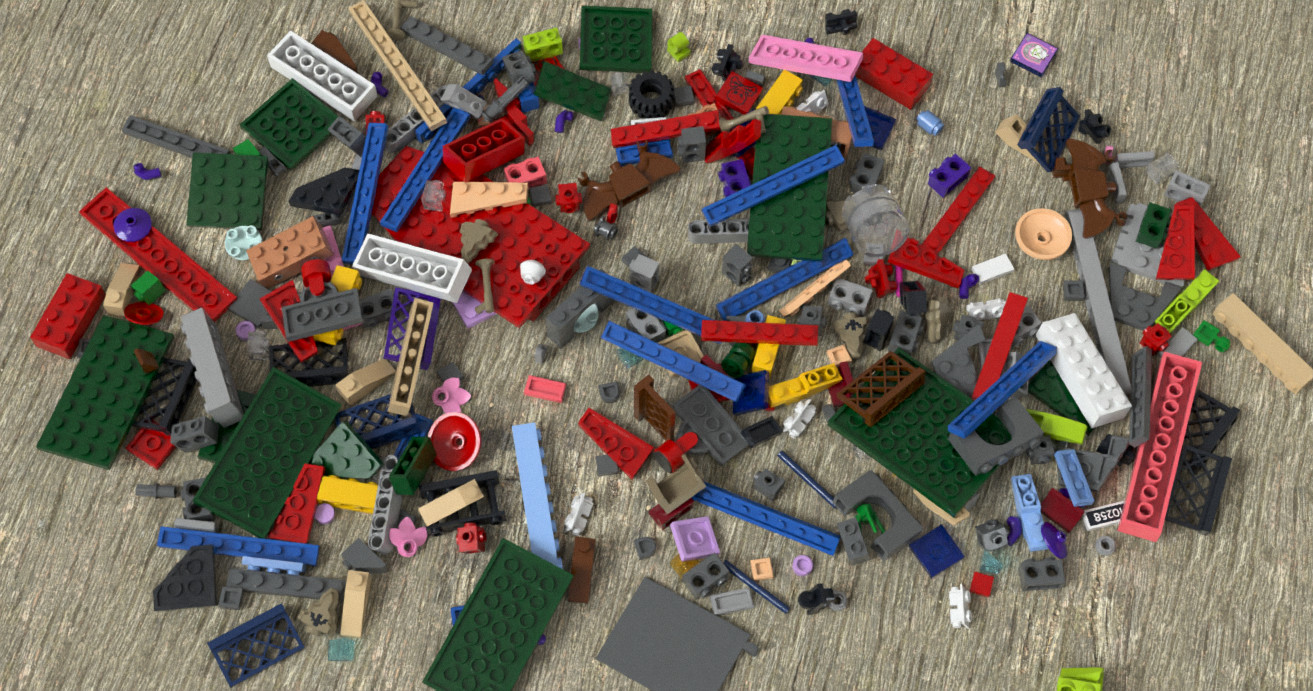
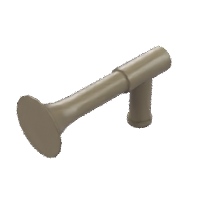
(395, 33)
(727, 125)
(487, 305)

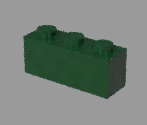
(412, 465)

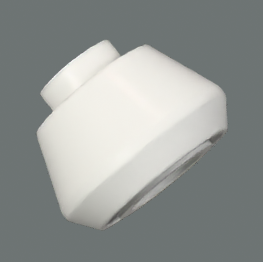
(532, 271)

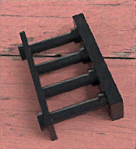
(487, 480)

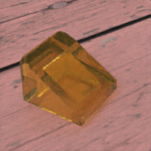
(682, 567)

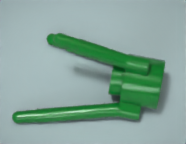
(868, 516)

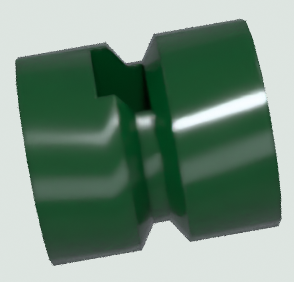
(738, 359)

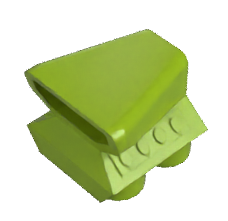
(1081, 679)

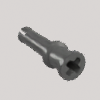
(498, 105)

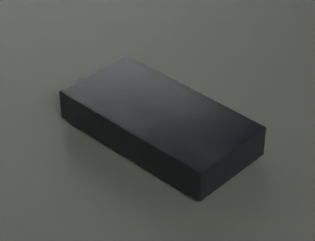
(761, 431)

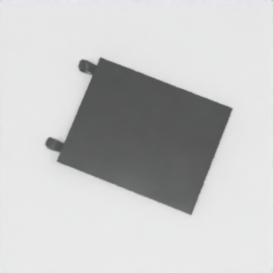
(672, 643)

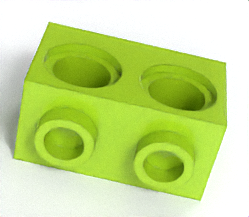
(543, 44)

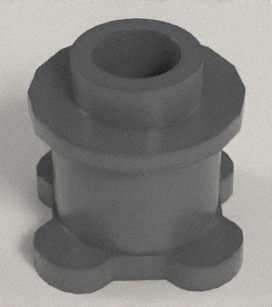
(605, 229)

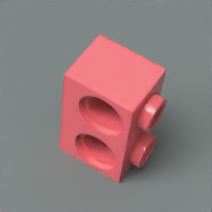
(523, 171)

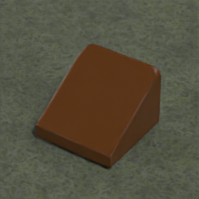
(146, 360)

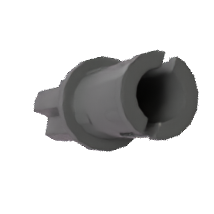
(156, 490)

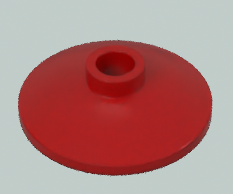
(143, 313)

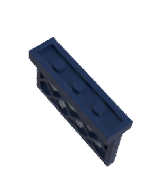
(1041, 120)
(381, 434)
(247, 629)

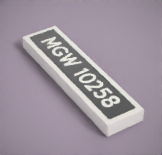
(1103, 516)

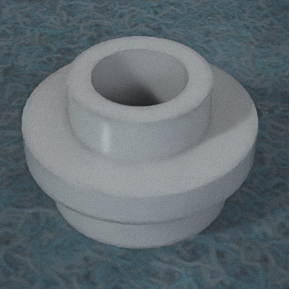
(1109, 542)
(843, 599)

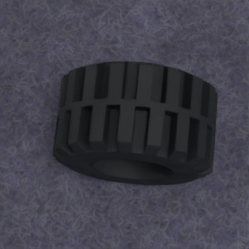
(651, 83)

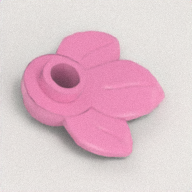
(454, 395)
(407, 534)

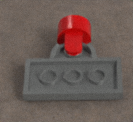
(320, 304)
(703, 430)

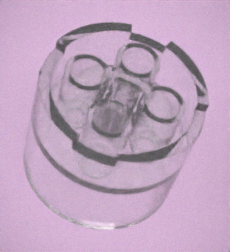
(875, 221)

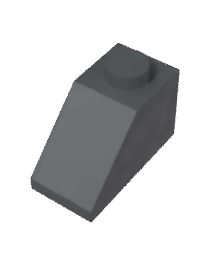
(362, 558)

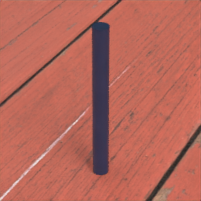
(806, 477)
(756, 587)

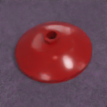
(445, 437)

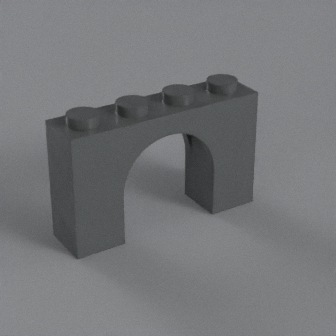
(562, 320)
(984, 456)
(871, 490)

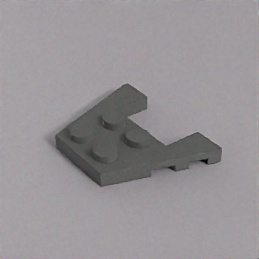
(1133, 306)
(956, 364)
(1096, 466)

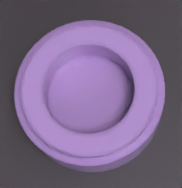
(243, 328)
(324, 514)
(802, 565)

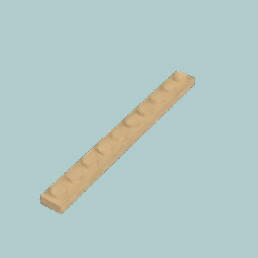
(397, 65)

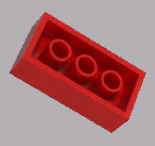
(893, 74)
(483, 150)
(68, 316)

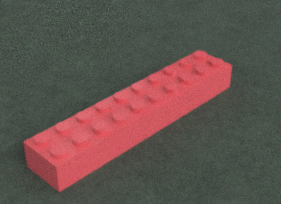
(1159, 456)

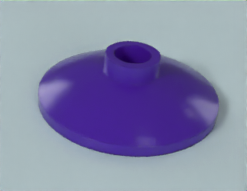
(135, 231)
(1054, 540)

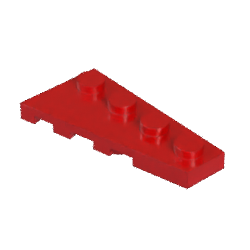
(1209, 241)
(1179, 248)
(926, 263)
(273, 303)
(622, 446)
(300, 508)

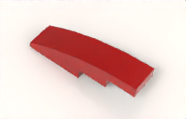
(514, 113)
(730, 143)

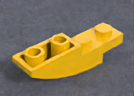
(804, 386)

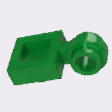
(1208, 333)

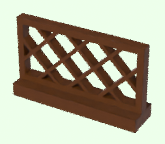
(894, 395)
(653, 408)

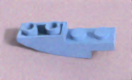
(1028, 511)

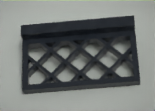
(309, 376)
(178, 397)
(1219, 431)
(1213, 495)

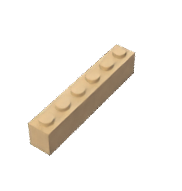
(1264, 343)
(410, 357)

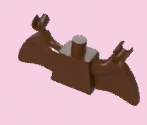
(626, 182)
(1091, 189)

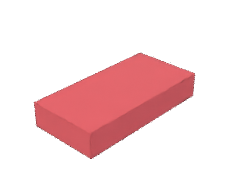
(545, 389)

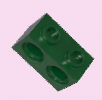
(1151, 224)

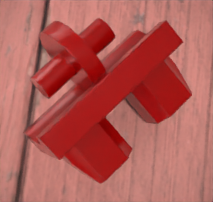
(879, 280)

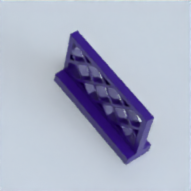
(430, 337)

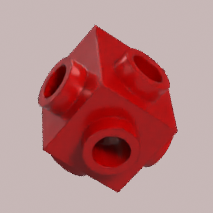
(568, 198)
(1155, 338)
(471, 539)

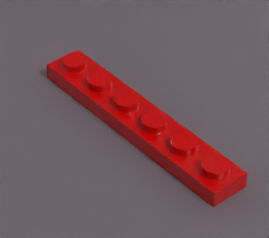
(663, 129)
(958, 210)
(759, 333)

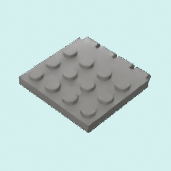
(1136, 256)

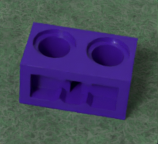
(952, 177)
(732, 182)

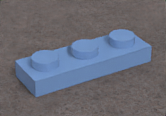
(1074, 478)
(273, 566)

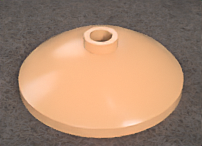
(1045, 225)

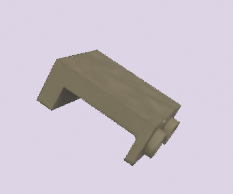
(678, 486)

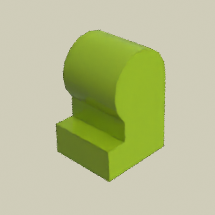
(678, 46)

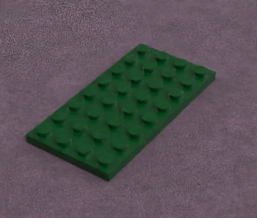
(794, 220)
(104, 393)
(267, 453)
(499, 623)

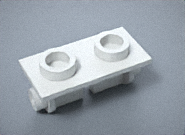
(815, 102)
(990, 310)
(802, 412)
(574, 521)
(960, 599)

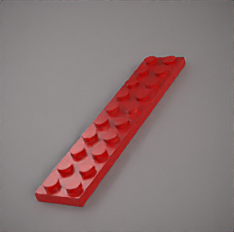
(161, 258)

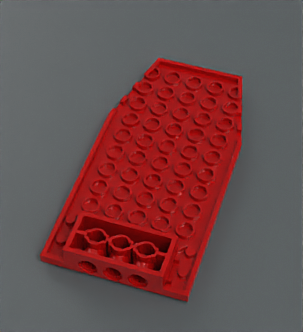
(521, 236)

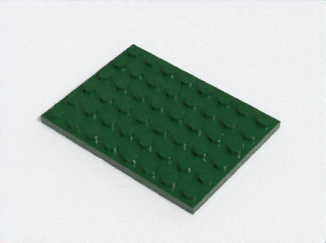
(915, 438)

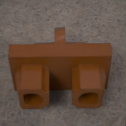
(1062, 170)

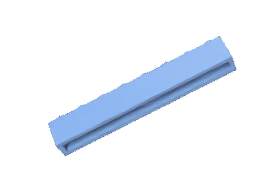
(535, 493)

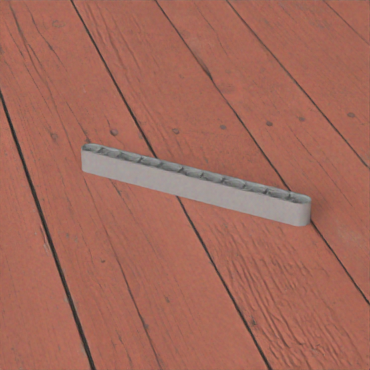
(1097, 300)

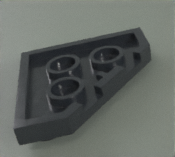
(327, 193)
(189, 582)

